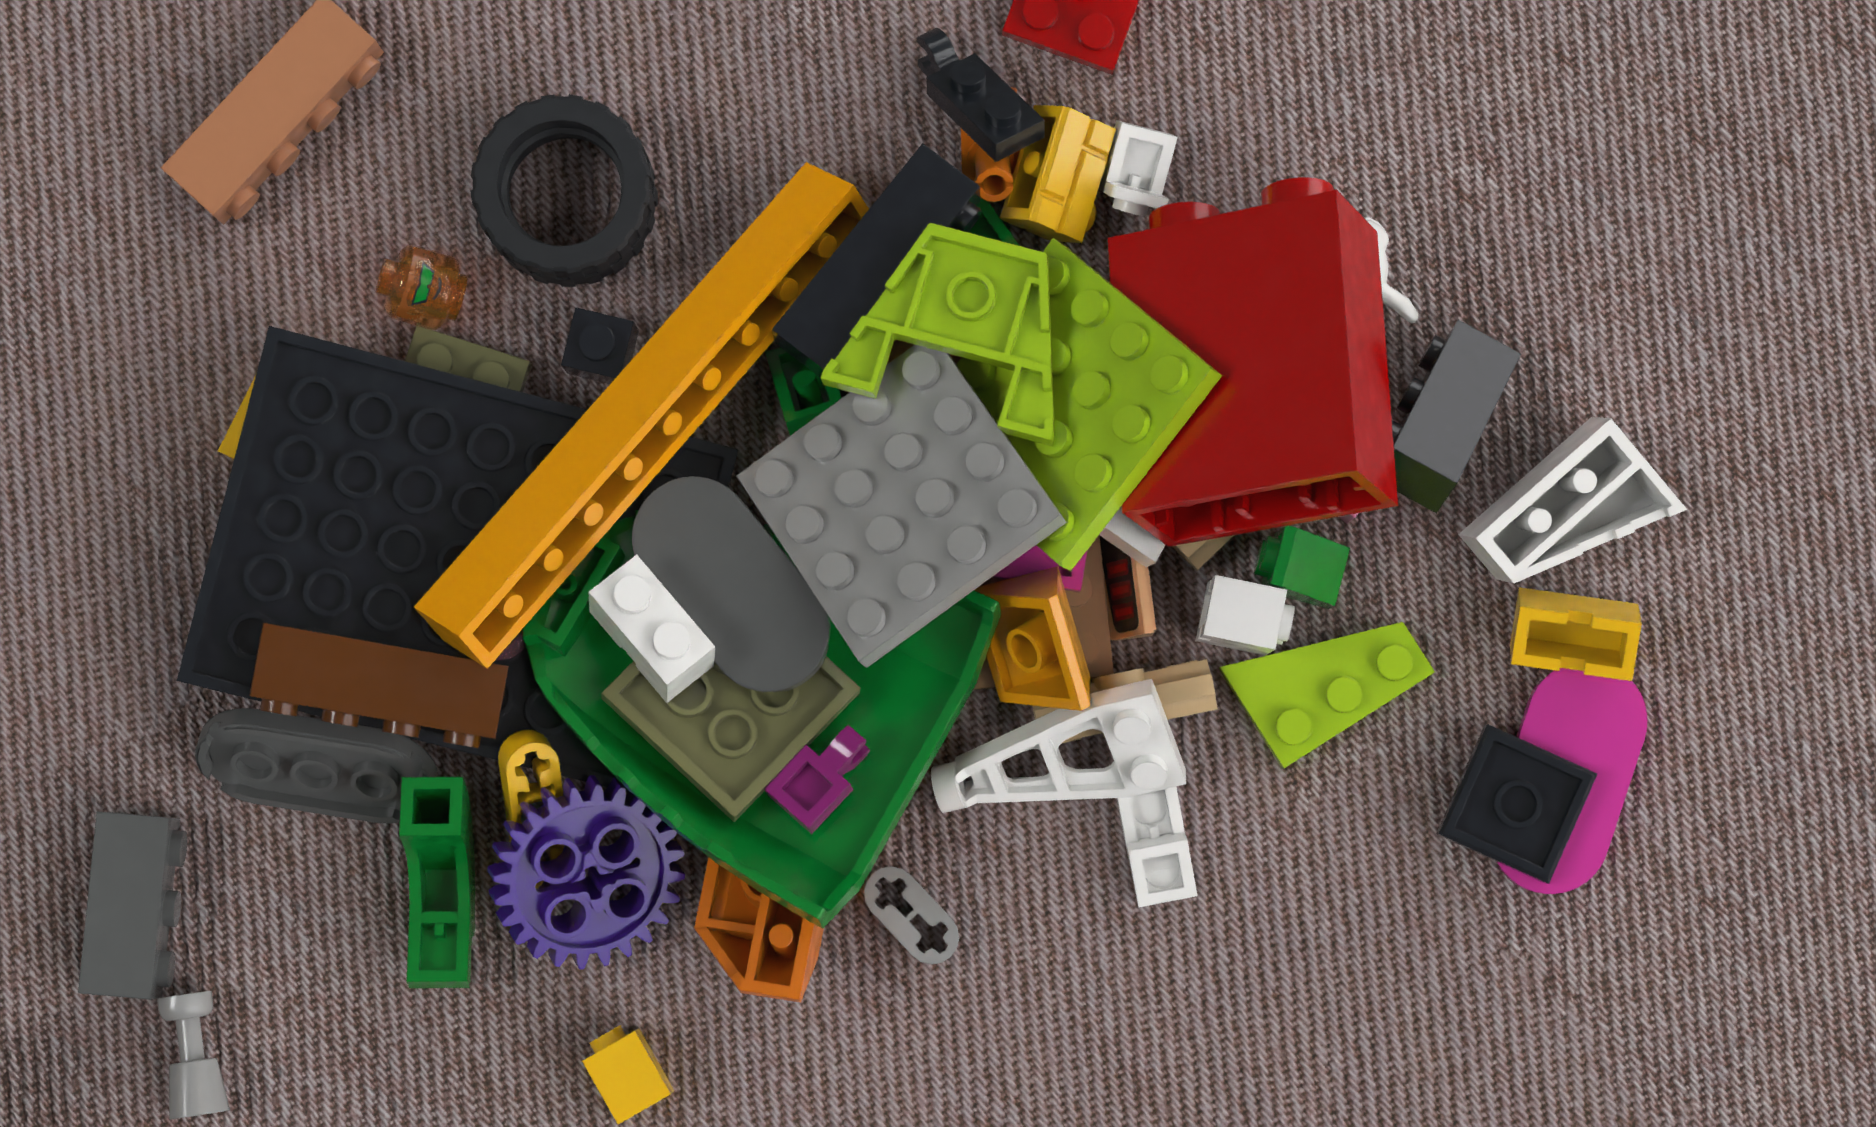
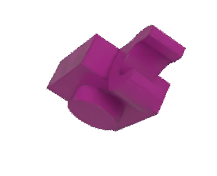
(813, 784)

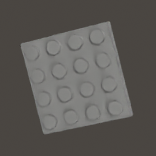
(900, 501)

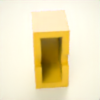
(1575, 633)

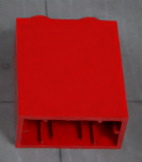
(1296, 328)

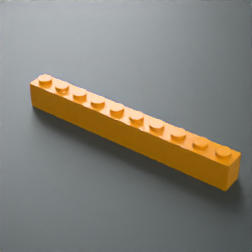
(640, 419)

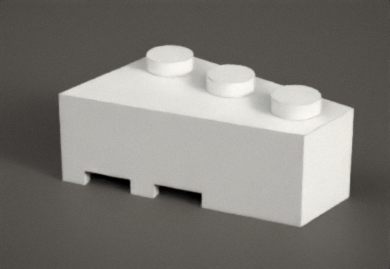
(1570, 502)

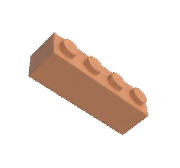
(274, 110)

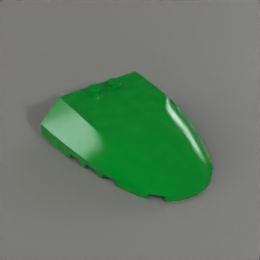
(901, 712)

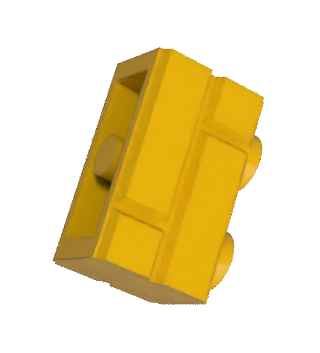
(1059, 176)

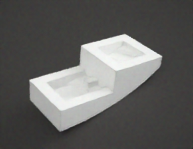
(1157, 847)

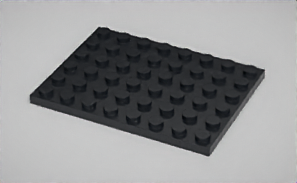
(358, 497)

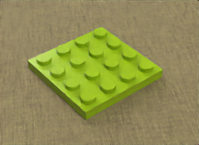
(1116, 399)

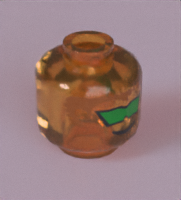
(422, 287)

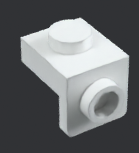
(1137, 168)

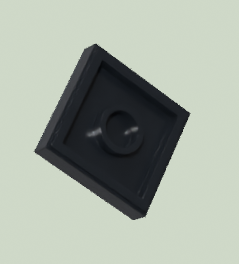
(1516, 804)

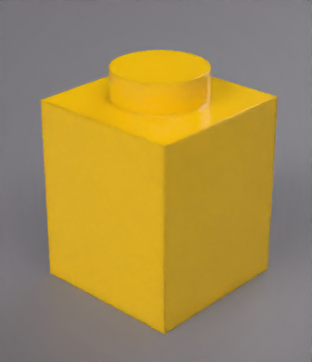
(626, 1073)

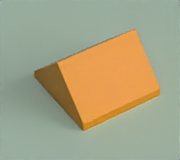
(1036, 644)

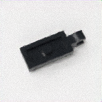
(977, 98)

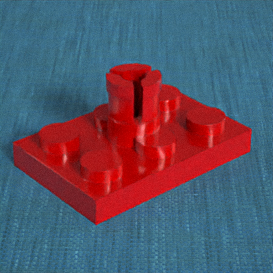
(1073, 29)

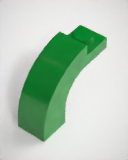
(441, 880)

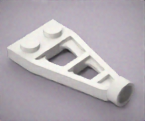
(1134, 730)

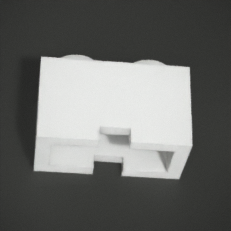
(1244, 616)
(651, 628)

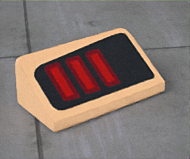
(1127, 594)

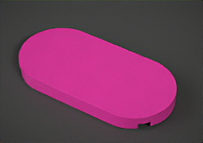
(1602, 729)

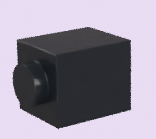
(598, 345)

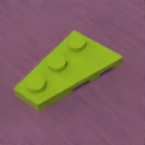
(1325, 687)

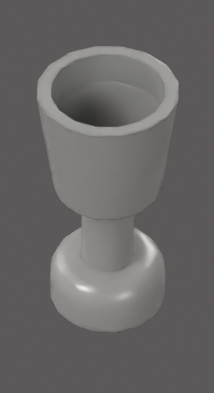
(195, 1082)

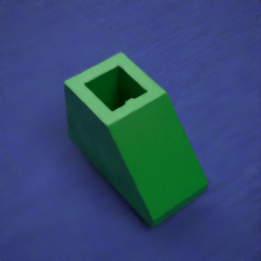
(1303, 565)

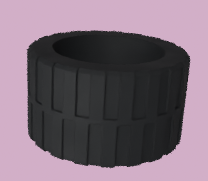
(530, 128)

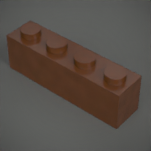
(378, 682)

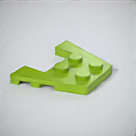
(970, 302)

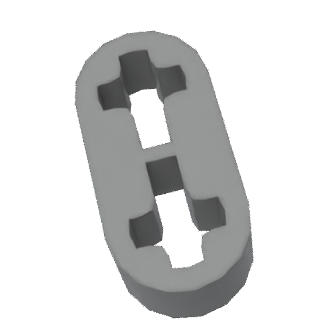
(901, 926)

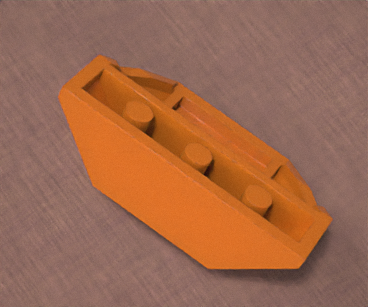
(755, 938)

